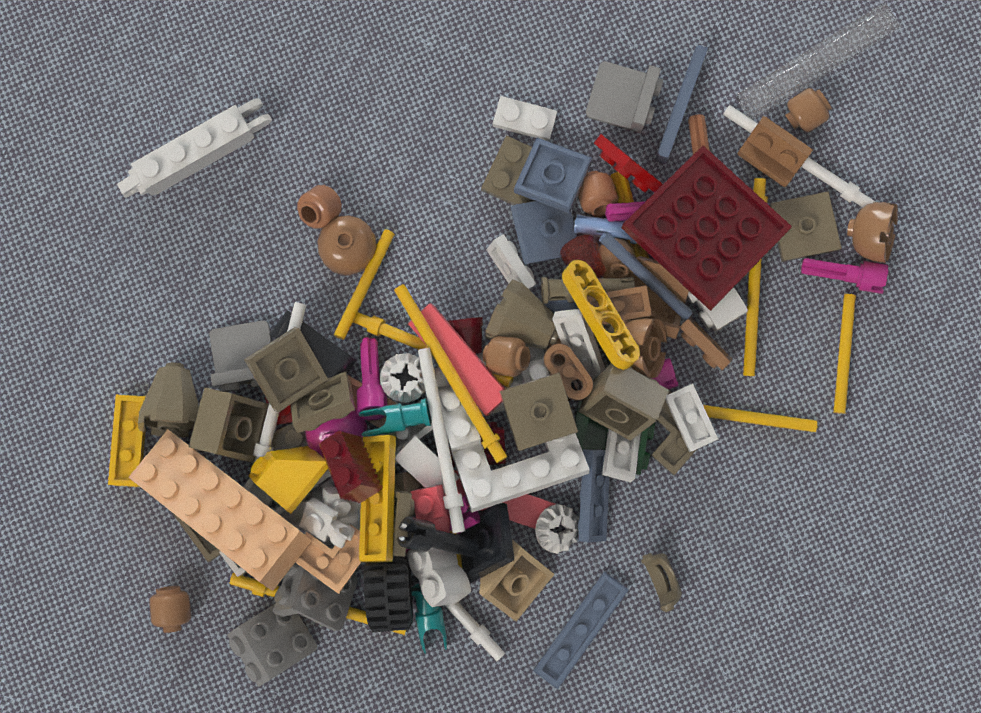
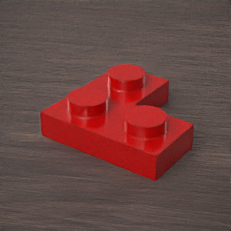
(626, 166)

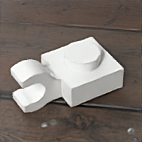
(323, 523)

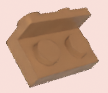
(774, 151)

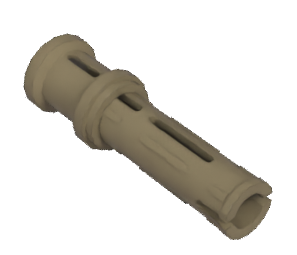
(556, 290)

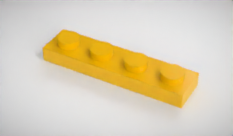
(378, 510)

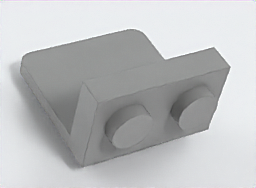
(624, 96)
(230, 348)
(313, 599)
(271, 644)

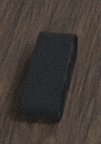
(330, 357)

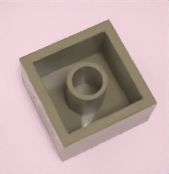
(624, 401)
(228, 425)

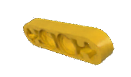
(596, 315)

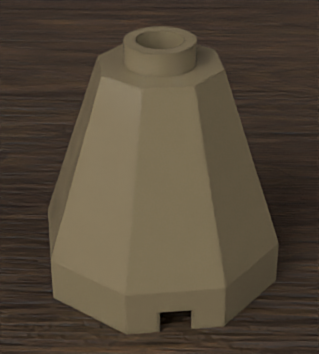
(522, 317)
(170, 402)

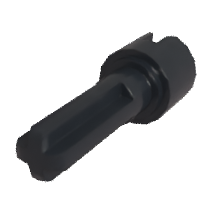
(424, 536)

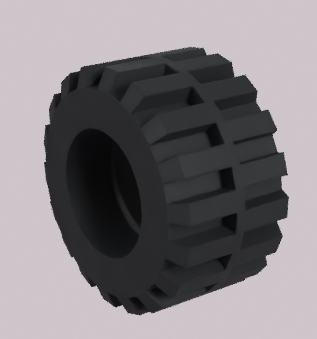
(388, 595)

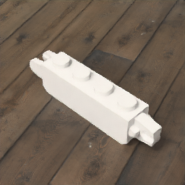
(193, 150)

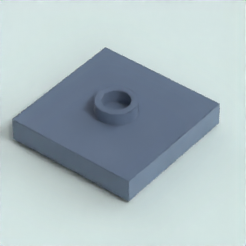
(553, 175)
(541, 231)

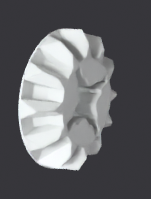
(391, 385)
(551, 518)

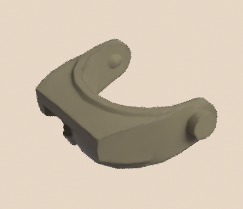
(666, 597)

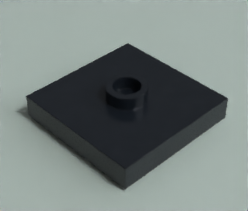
(494, 543)

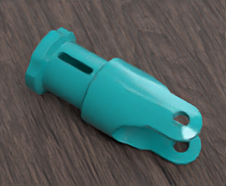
(399, 417)
(427, 617)

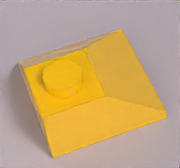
(288, 474)

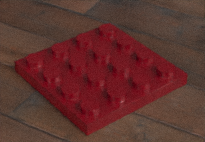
(706, 227)

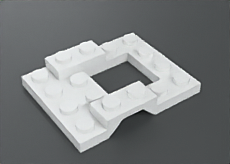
(488, 487)

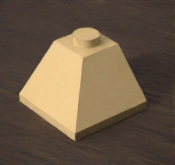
(515, 584)

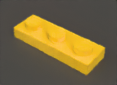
(127, 440)

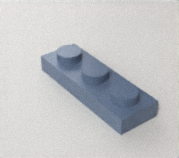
(594, 499)

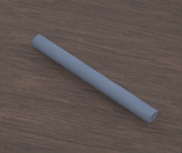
(645, 275)

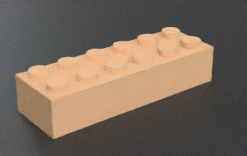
(220, 510)

